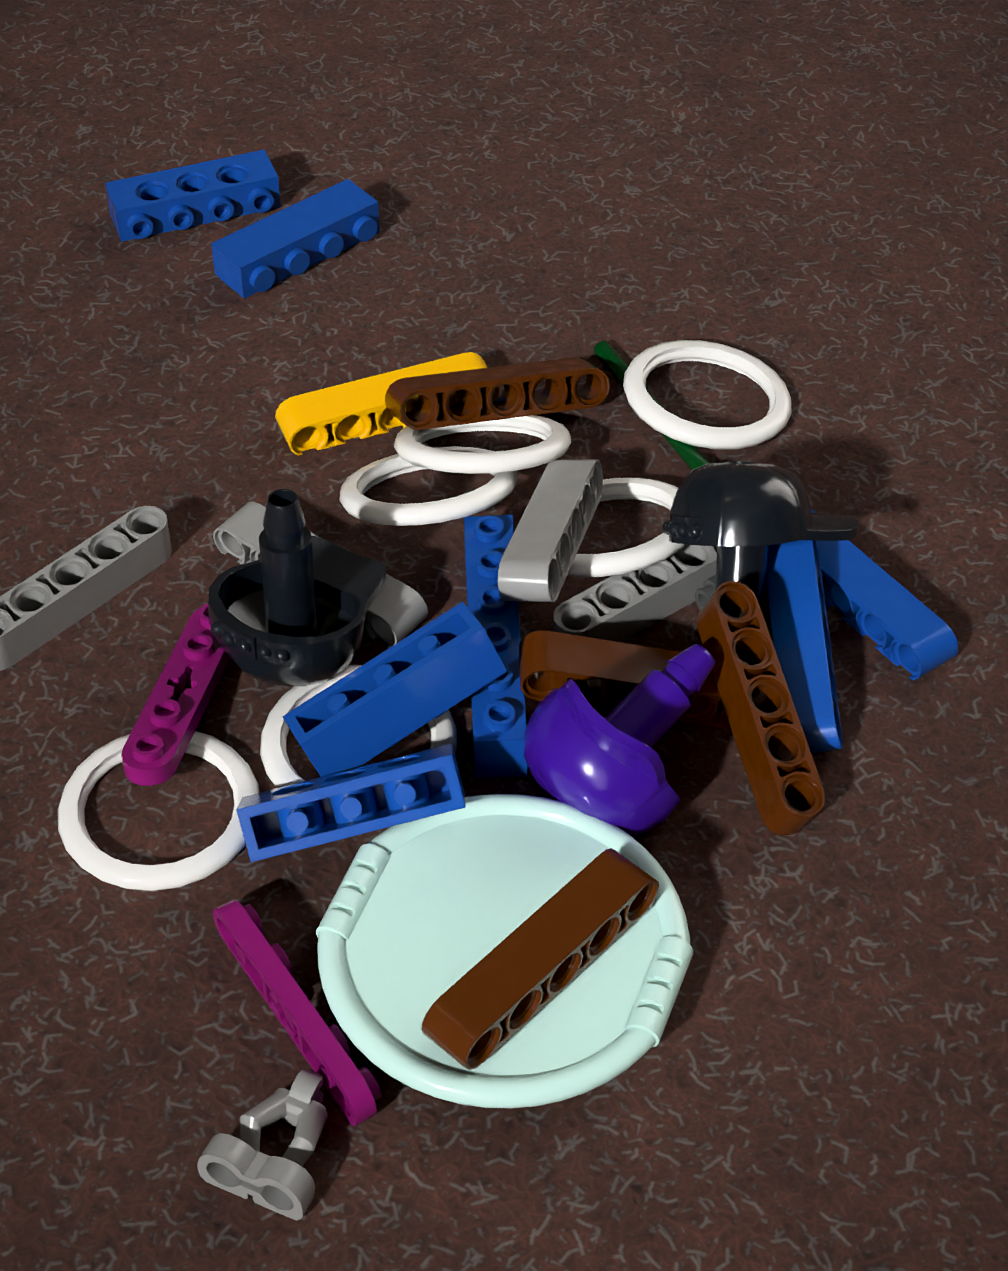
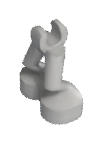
(271, 1180)

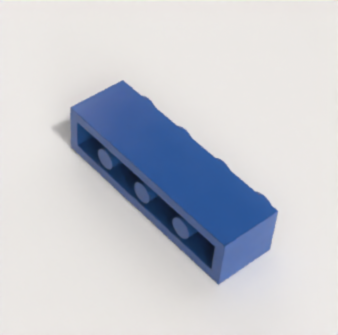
(295, 238)
(396, 692)

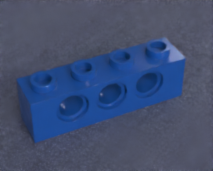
(193, 195)
(351, 803)

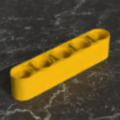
(358, 407)

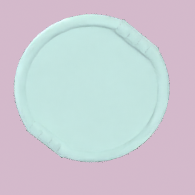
(441, 897)

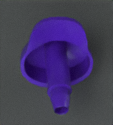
(609, 762)

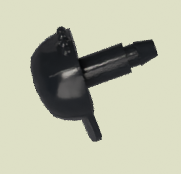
(744, 511)
(296, 608)

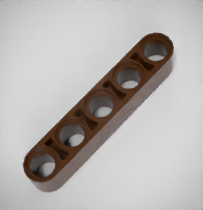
(478, 388)
(606, 673)
(755, 730)
(539, 959)

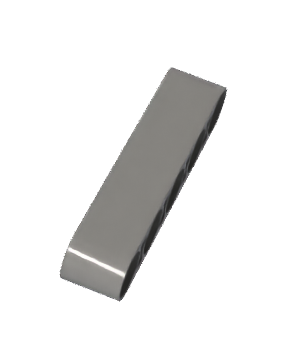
(550, 531)
(81, 581)
(638, 598)
(390, 616)

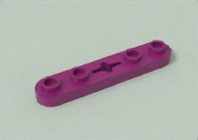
(167, 724)
(321, 1045)

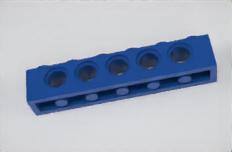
(500, 706)

